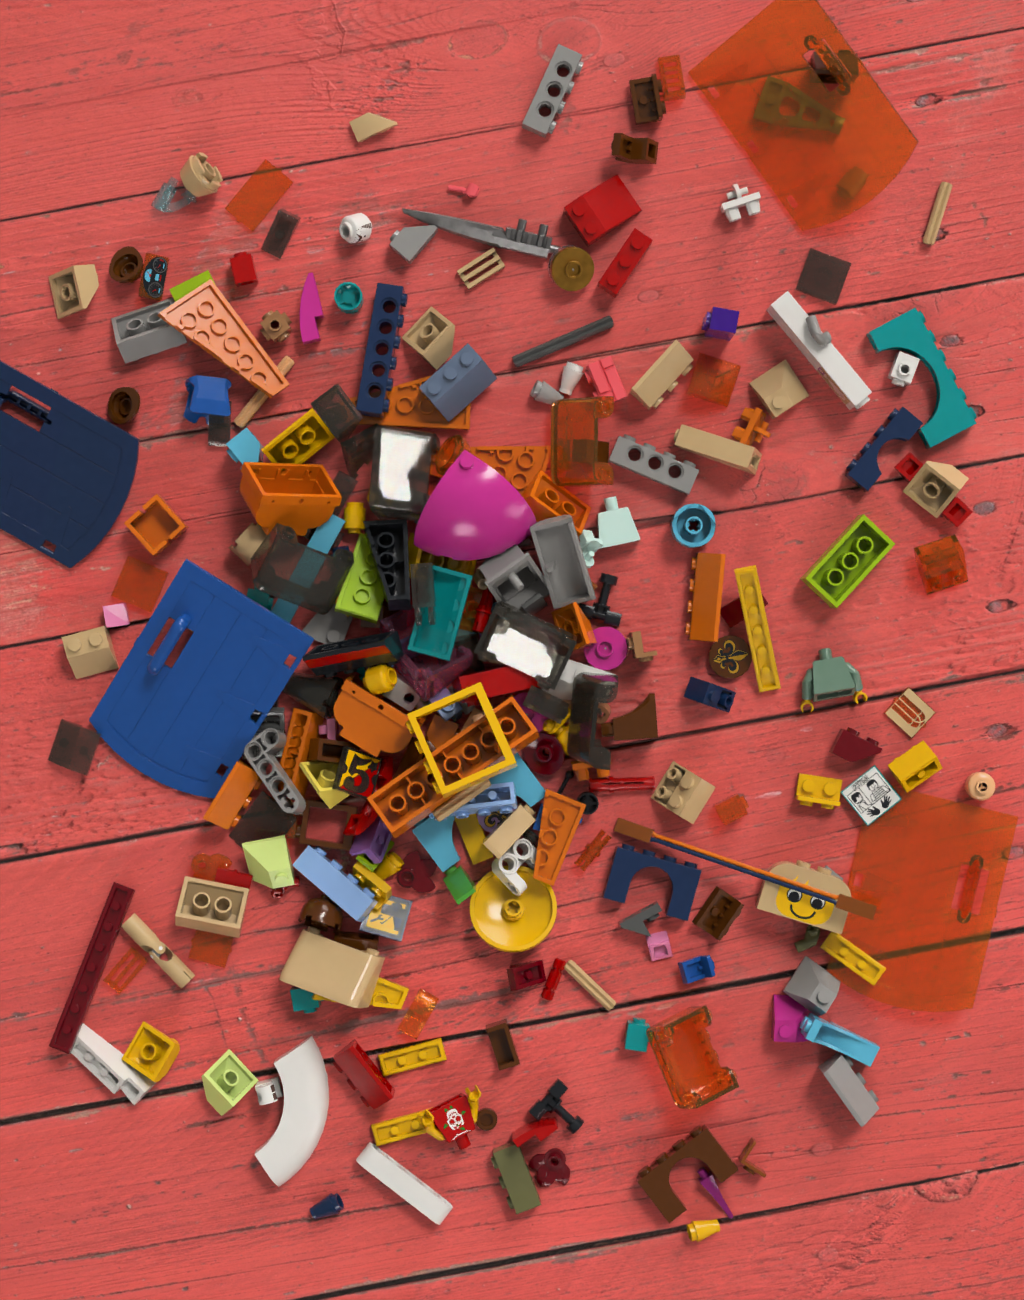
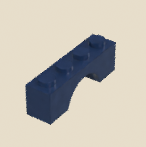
(900, 427)

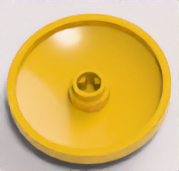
(511, 920)

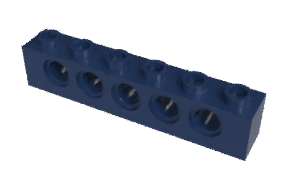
(385, 295)

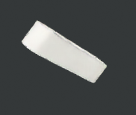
(404, 1183)

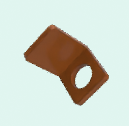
(750, 1167)

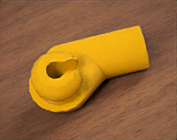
(552, 727)

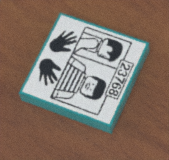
(871, 795)

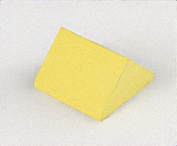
(322, 779)

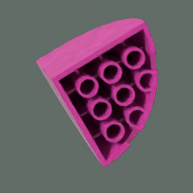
(473, 513)

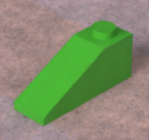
(459, 883)

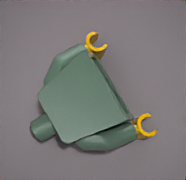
(830, 679)

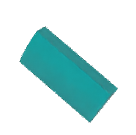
(450, 598)

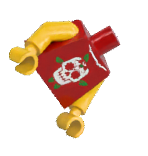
(453, 1118)

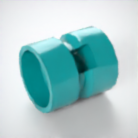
(348, 297)

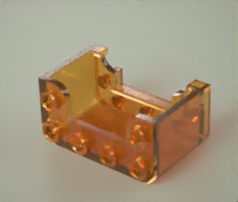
(689, 1059)

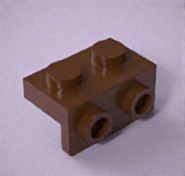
(646, 99)
(718, 913)

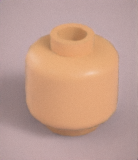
(972, 786)

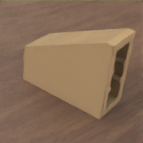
(510, 830)

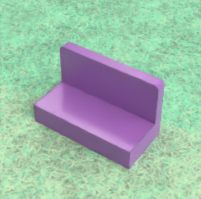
(372, 841)

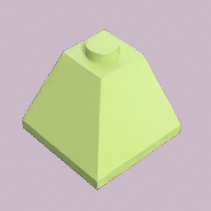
(269, 861)
(227, 1082)

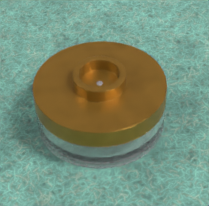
(571, 268)

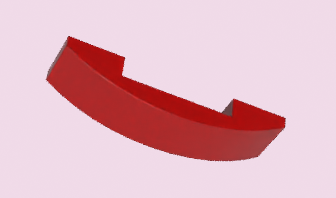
(955, 511)
(360, 822)

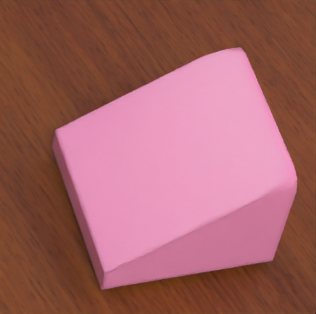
(659, 946)

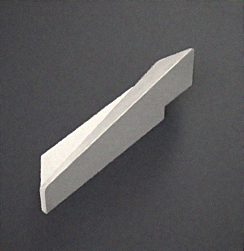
(108, 1065)

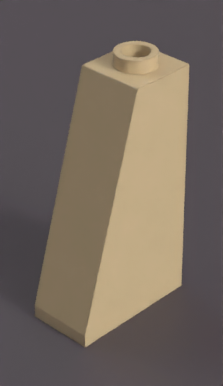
(718, 448)

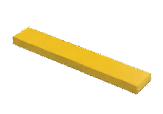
(757, 628)

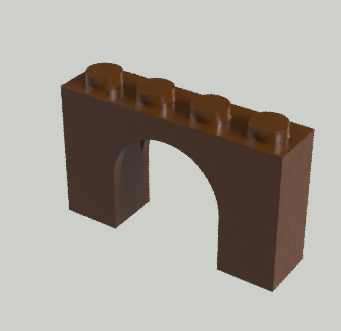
(699, 1145)

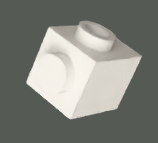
(903, 369)

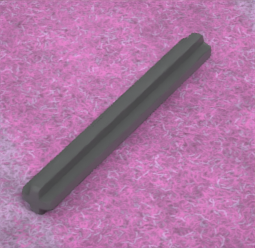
(563, 341)

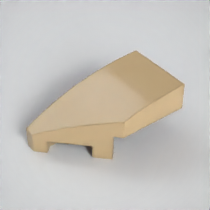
(370, 125)

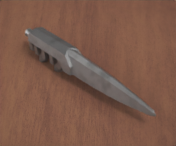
(511, 239)

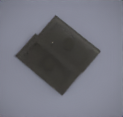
(74, 747)

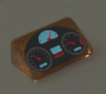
(153, 277)

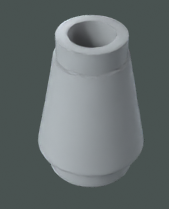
(545, 393)

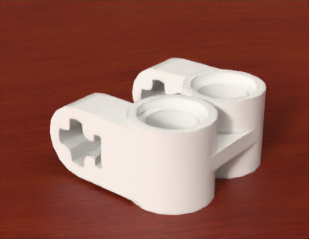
(514, 860)

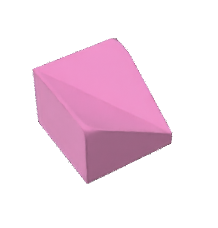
(116, 615)

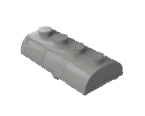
(562, 561)

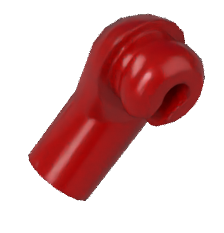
(277, 893)

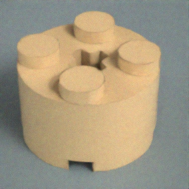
(248, 542)

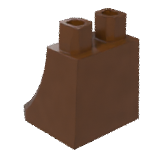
(635, 724)

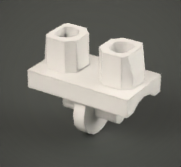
(731, 207)

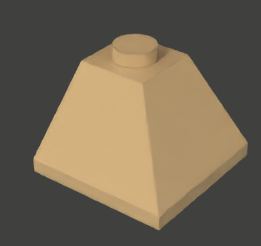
(73, 288)
(432, 337)
(779, 389)
(935, 486)

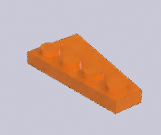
(557, 829)

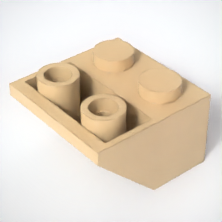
(683, 792)

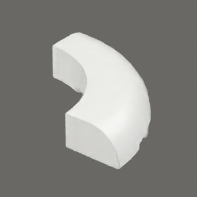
(303, 1113)

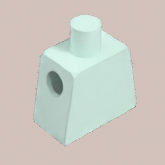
(616, 525)

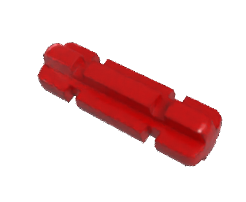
(553, 979)

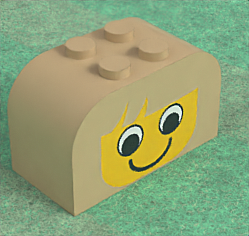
(800, 906)

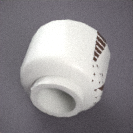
(355, 228)

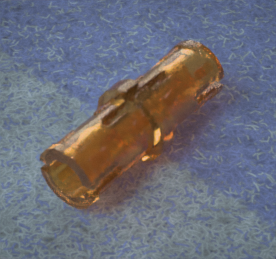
(593, 850)

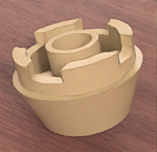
(200, 176)

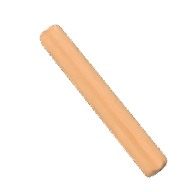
(259, 397)

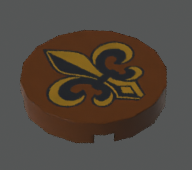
(730, 657)

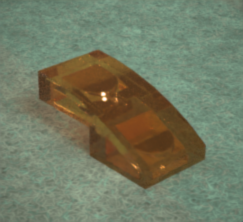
(418, 1013)

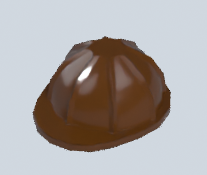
(126, 265)
(123, 405)

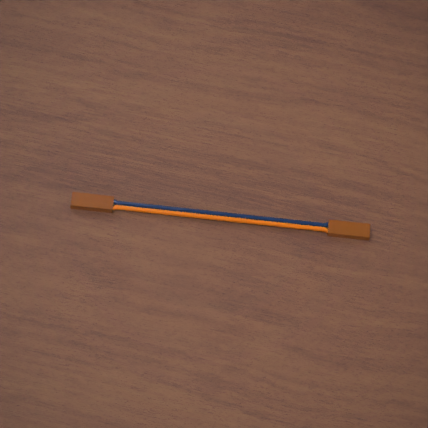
(844, 902)

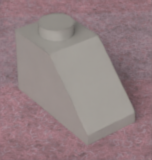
(412, 240)

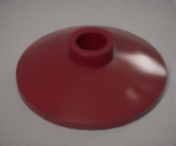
(539, 760)

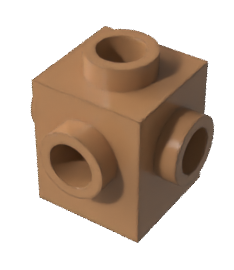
(279, 334)

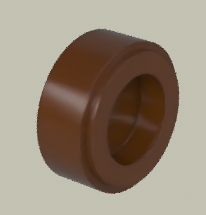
(486, 1119)

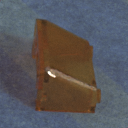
(576, 442)

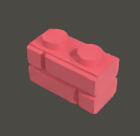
(605, 379)

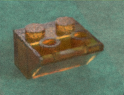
(941, 564)

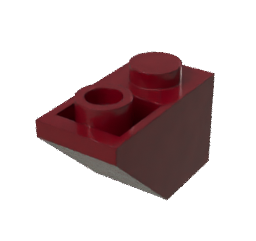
(853, 748)

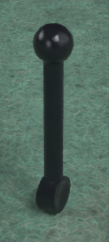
(569, 774)

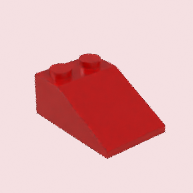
(601, 210)

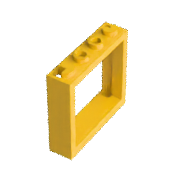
(430, 764)

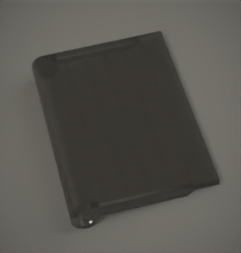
(262, 821)

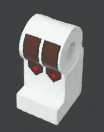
(268, 1091)

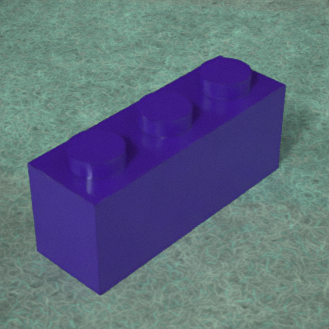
(720, 323)

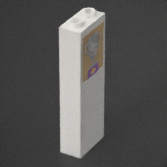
(824, 359)

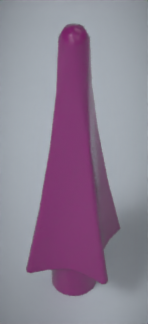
(708, 1182)

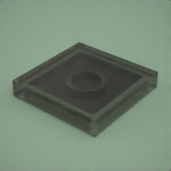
(823, 276)

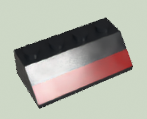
(355, 654)

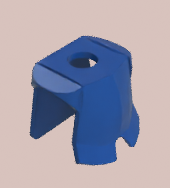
(206, 397)

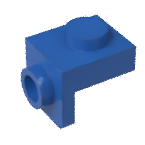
(696, 968)

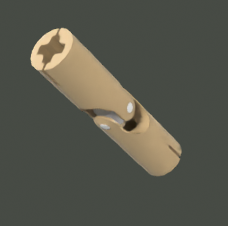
(150, 943)

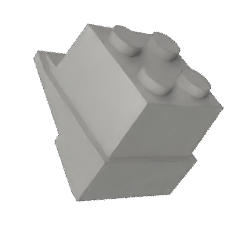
(513, 577)

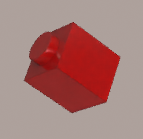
(243, 269)

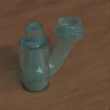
(166, 194)

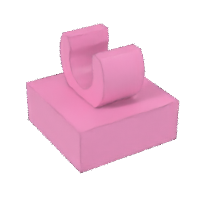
(332, 729)

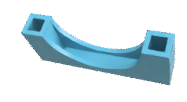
(437, 835)

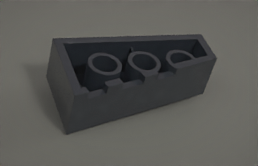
(391, 559)

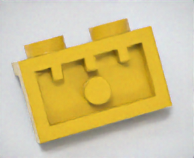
(818, 790)
(373, 882)

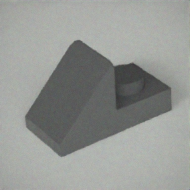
(635, 921)

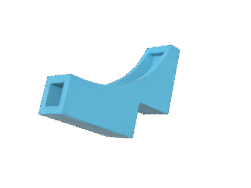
(838, 1038)

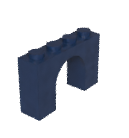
(628, 862)

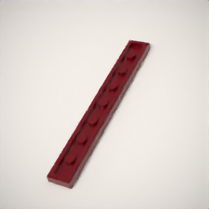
(92, 968)

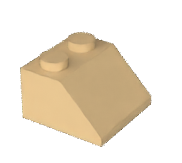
(90, 652)

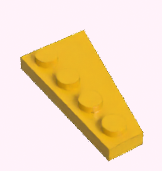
(386, 995)

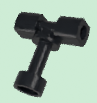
(600, 610)
(551, 1103)

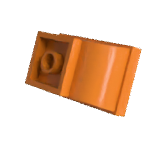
(293, 497)
(370, 720)

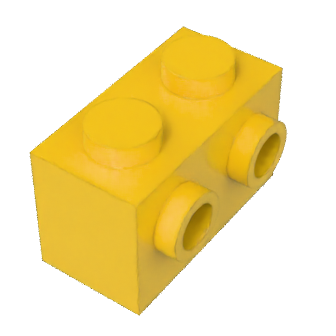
(915, 766)

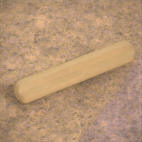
(937, 213)
(459, 800)
(590, 985)

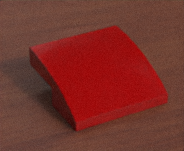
(540, 1128)

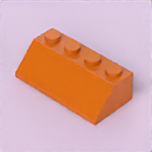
(706, 597)

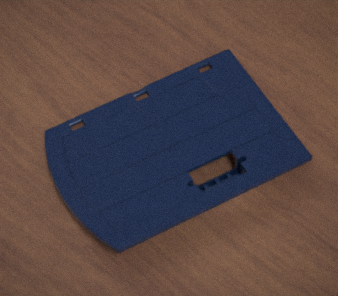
(65, 478)

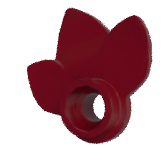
(420, 872)
(548, 1170)

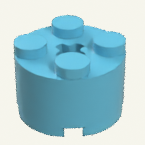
(705, 527)

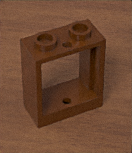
(302, 829)

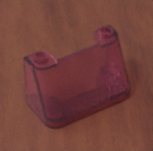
(424, 672)

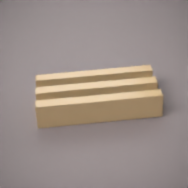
(496, 259)

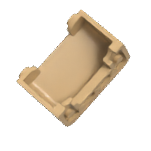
(333, 969)

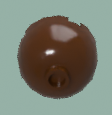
(322, 914)

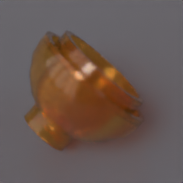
(449, 452)

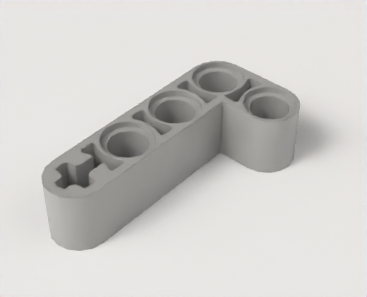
(277, 775)

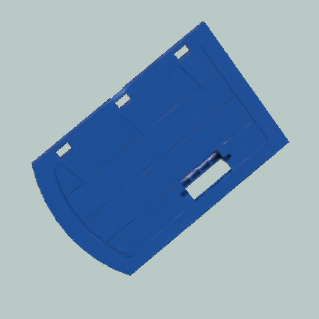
(198, 713)

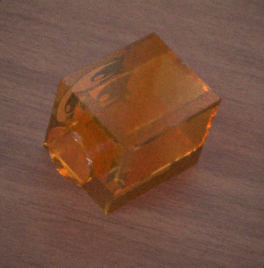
(731, 808)

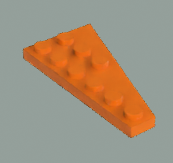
(217, 328)
(413, 409)
(514, 463)

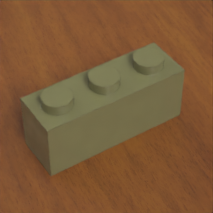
(515, 1177)

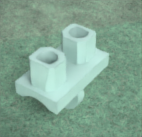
(589, 546)

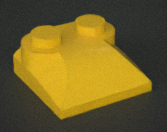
(151, 1052)

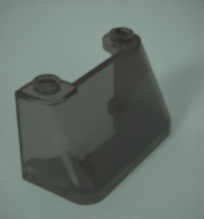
(401, 472)
(299, 572)
(526, 644)
(586, 694)

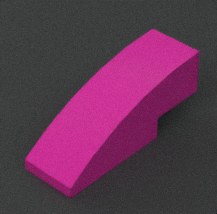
(310, 311)

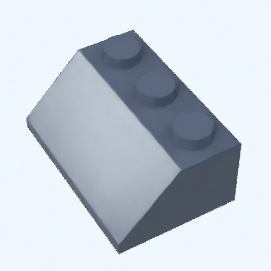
(458, 382)

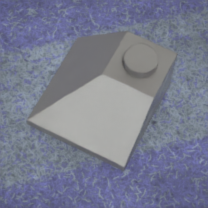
(813, 987)

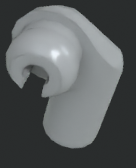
(815, 331)

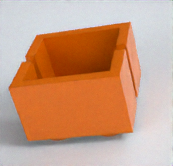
(156, 525)

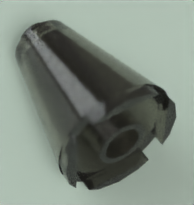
(314, 692)

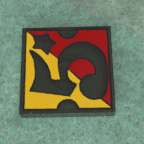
(357, 773)

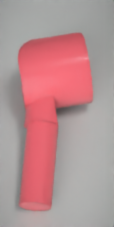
(471, 191)

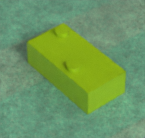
(847, 561)

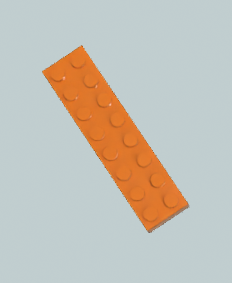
(412, 794)

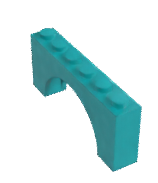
(911, 335)

